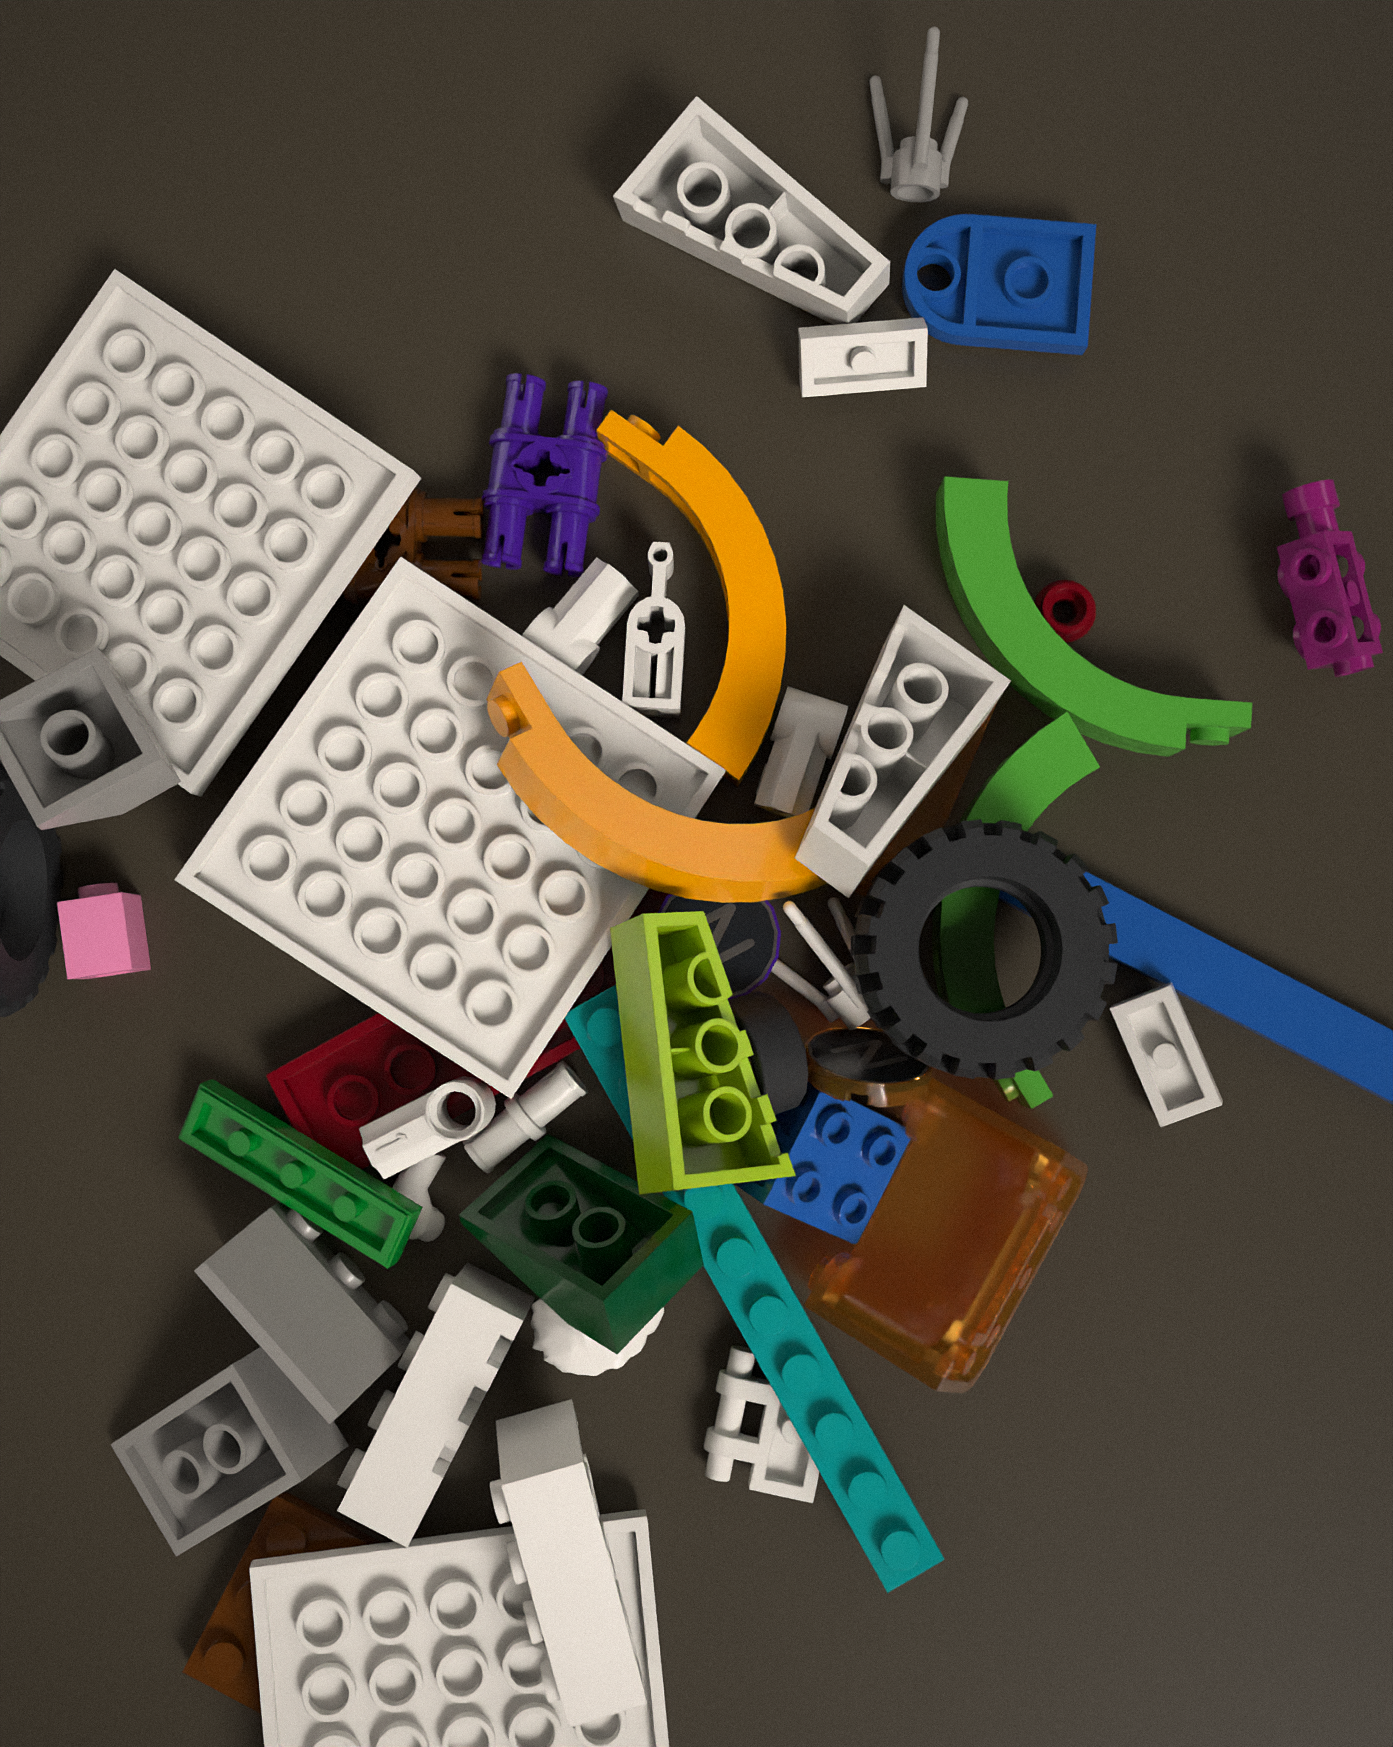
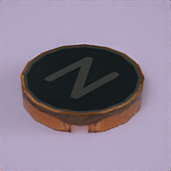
(864, 1064)

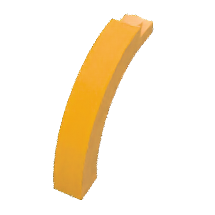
(748, 576)
(627, 832)

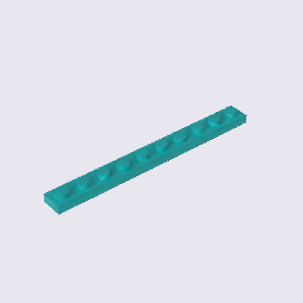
(782, 1341)

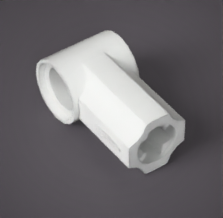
(583, 616)
(803, 740)
(424, 1127)

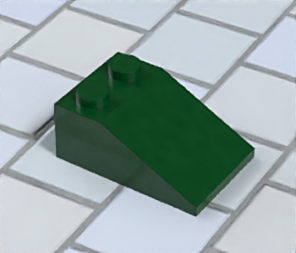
(587, 1240)

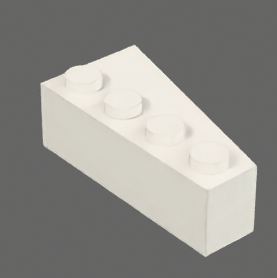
(750, 218)
(905, 734)
(434, 1403)

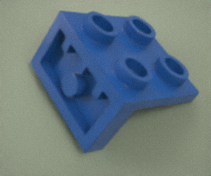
(839, 1161)

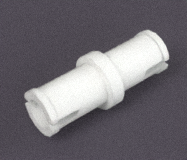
(525, 1117)

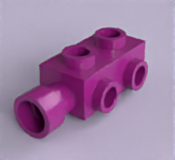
(1318, 594)

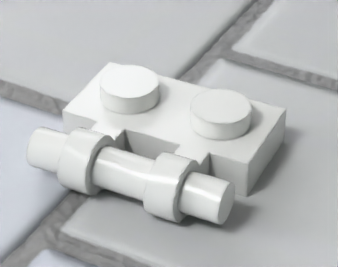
(778, 1454)

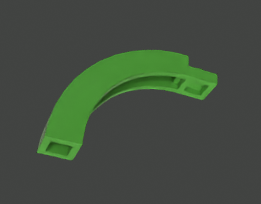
(1038, 662)
(966, 918)

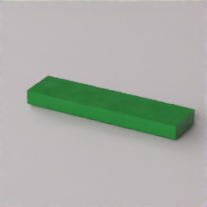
(300, 1173)

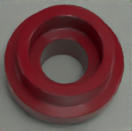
(1079, 601)

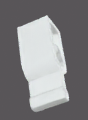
(667, 655)

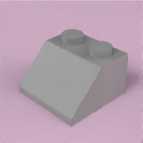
(80, 745)

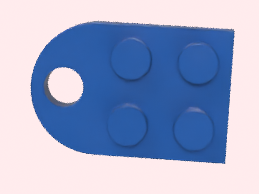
(1010, 282)

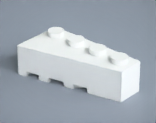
(567, 1564)

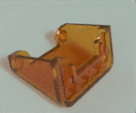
(950, 1241)

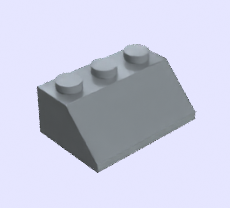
(306, 1308)

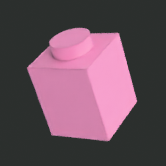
(103, 933)

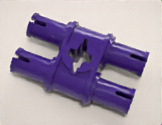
(523, 453)

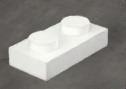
(863, 357)
(1166, 1054)

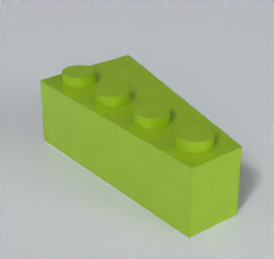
(687, 1062)

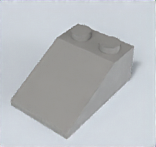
(226, 1450)

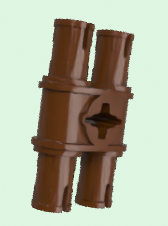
(412, 526)

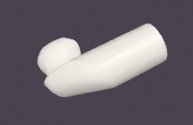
(414, 1184)

